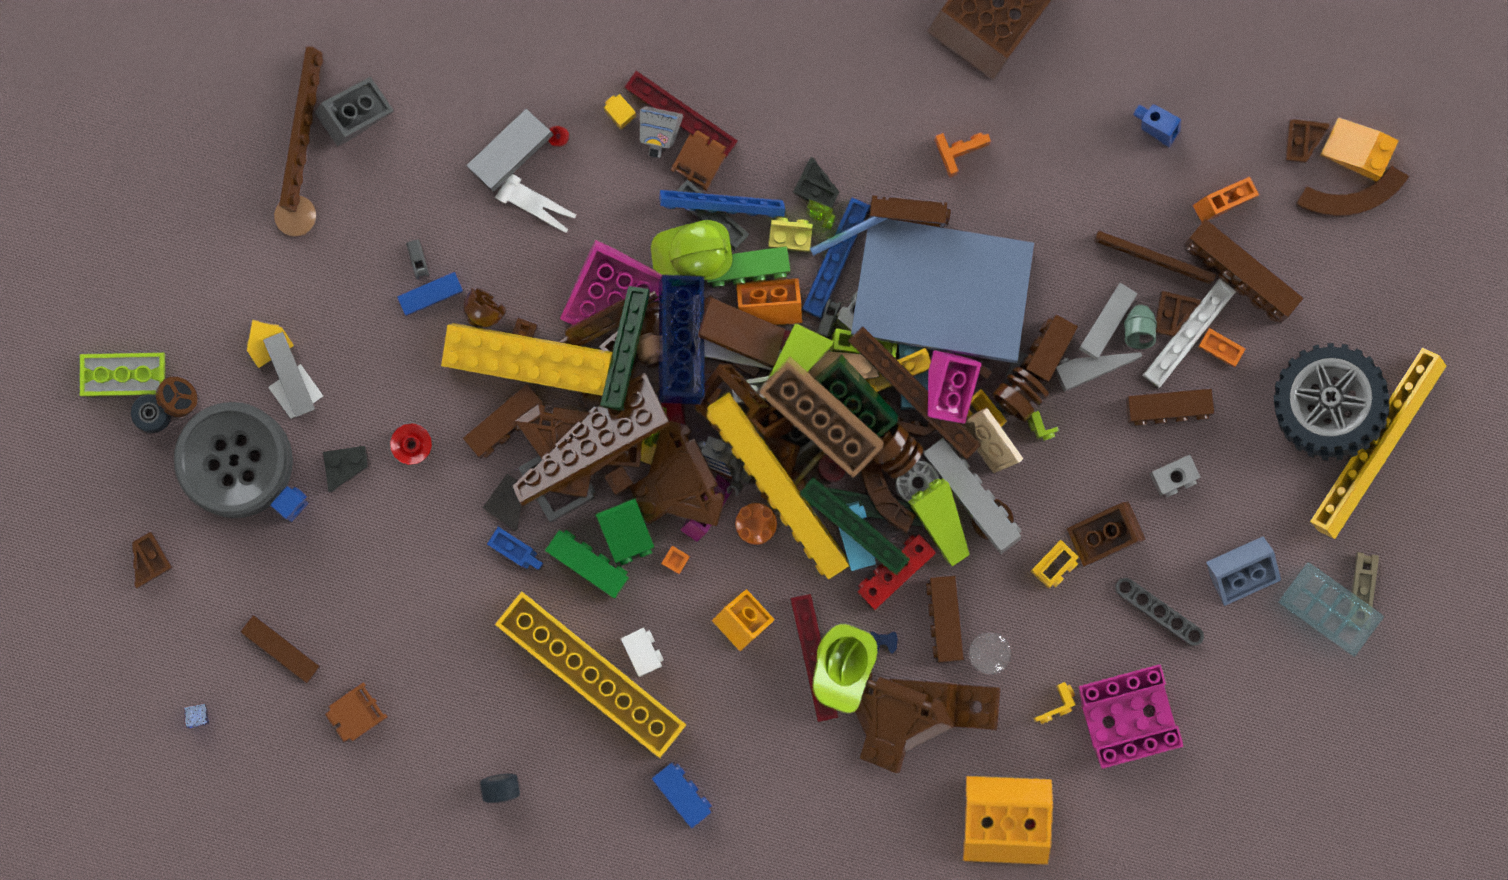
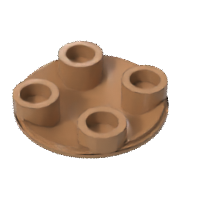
(297, 222)

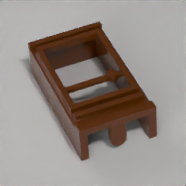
(911, 211)

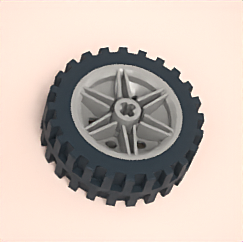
(1343, 434)

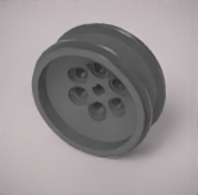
(198, 449)

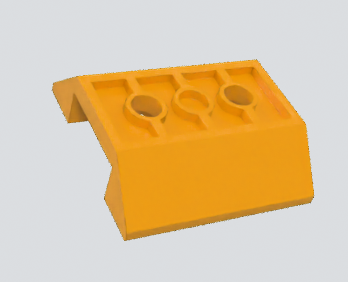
(1009, 805)

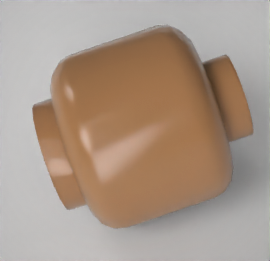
(648, 348)

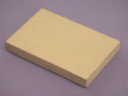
(995, 445)

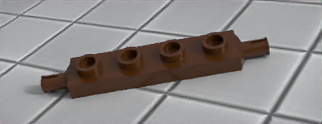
(598, 323)

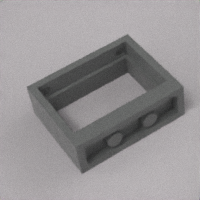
(551, 515)

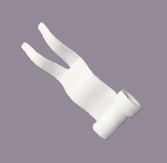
(531, 201)

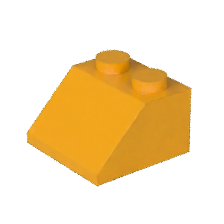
(743, 620)

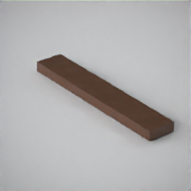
(1154, 257)

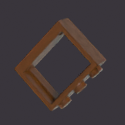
(738, 385)

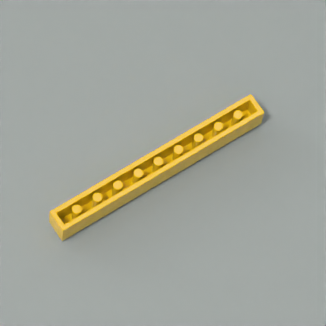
(1364, 467)
(778, 486)

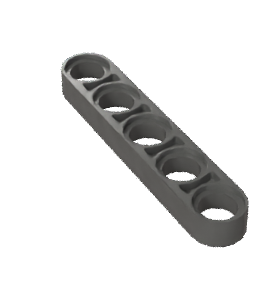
(1170, 613)

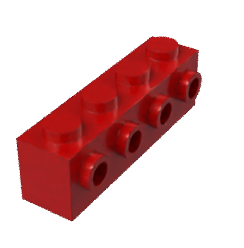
(885, 582)

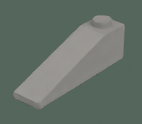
(1081, 370)

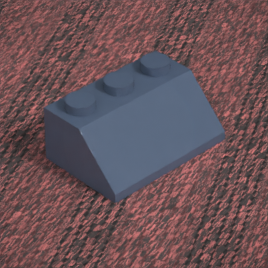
(1244, 570)

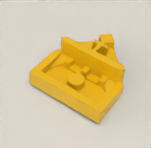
(256, 345)

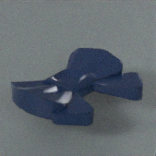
(884, 639)

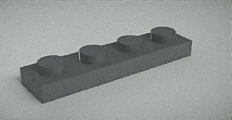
(736, 232)

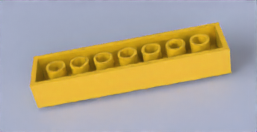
(526, 358)

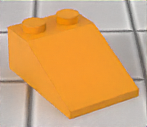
(1359, 148)

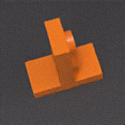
(958, 149)

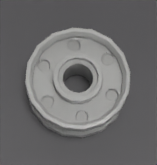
(920, 470)

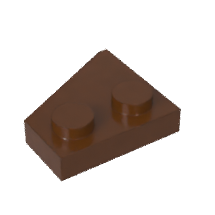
(1303, 139)
(1173, 312)
(148, 560)

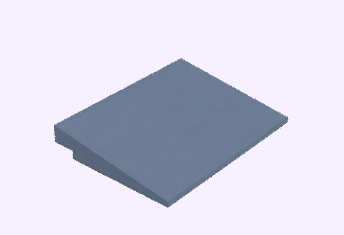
(943, 289)

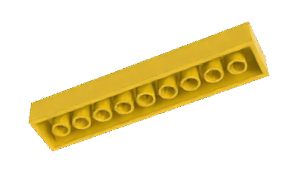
(590, 674)

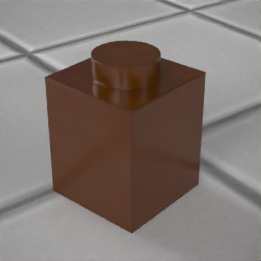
(618, 481)

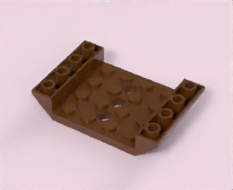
(983, 32)

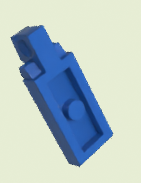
(514, 549)

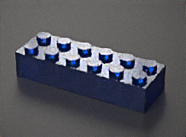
(679, 347)

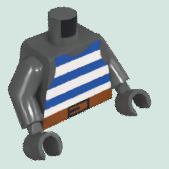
(722, 461)

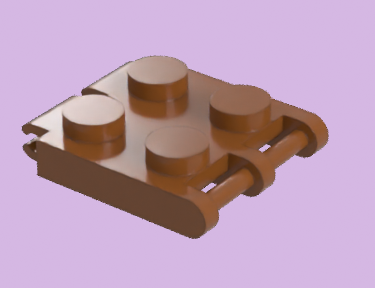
(700, 159)
(354, 714)

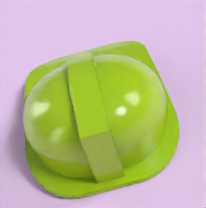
(693, 250)
(843, 667)

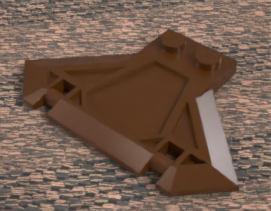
(545, 437)
(678, 480)
(896, 722)

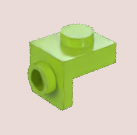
(1036, 424)

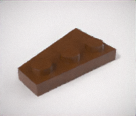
(785, 452)

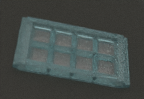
(1331, 609)

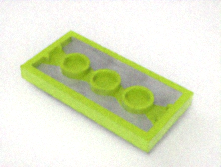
(121, 374)

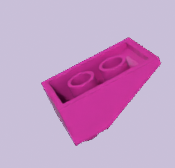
(951, 386)

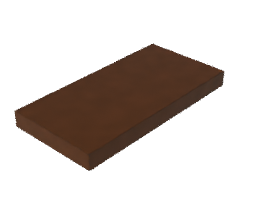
(741, 332)

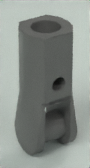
(416, 256)
(827, 322)

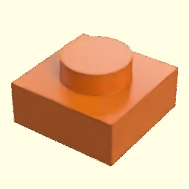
(675, 560)

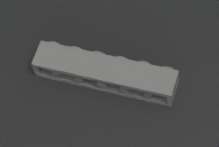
(972, 496)

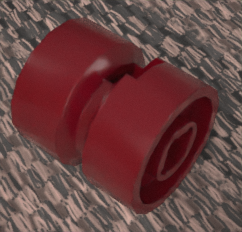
(830, 470)

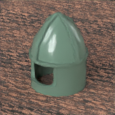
(1140, 322)

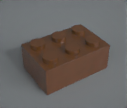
(1048, 348)

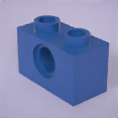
(290, 503)

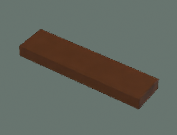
(280, 649)

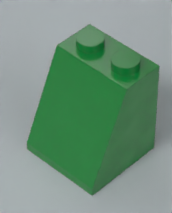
(625, 532)

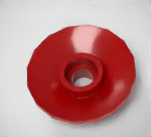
(401, 439)

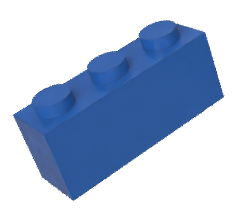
(682, 794)

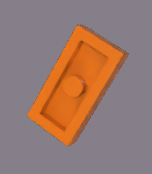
(1221, 347)

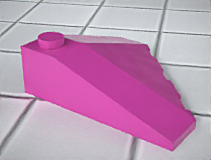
(606, 281)

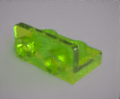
(819, 211)

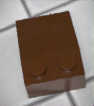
(1106, 533)

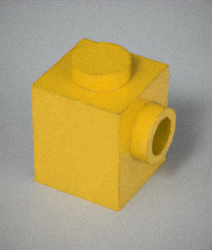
(619, 111)

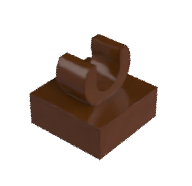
(524, 328)

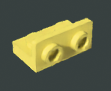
(790, 234)

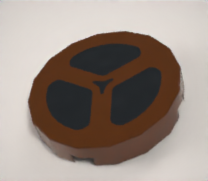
(176, 396)

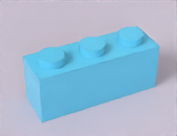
(856, 554)

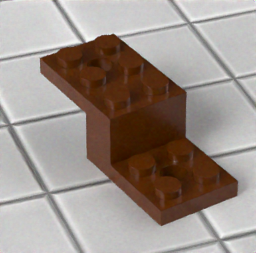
(960, 702)

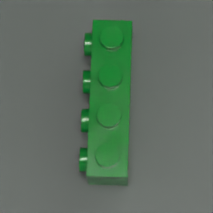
(587, 564)

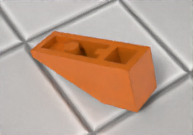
(1225, 199)

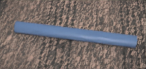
(845, 235)

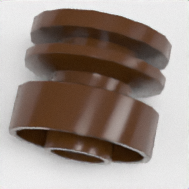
(1023, 390)
(898, 451)

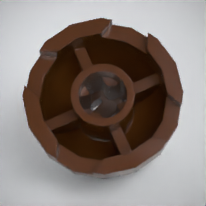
(482, 309)

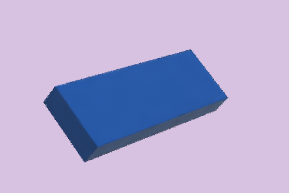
(430, 294)

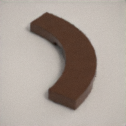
(1355, 202)
(883, 500)

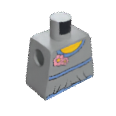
(658, 129)

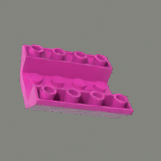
(1132, 733)

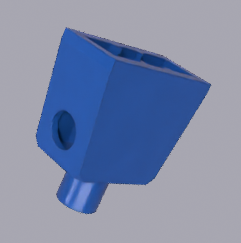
(1159, 123)

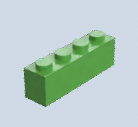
(755, 266)

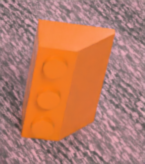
(772, 300)

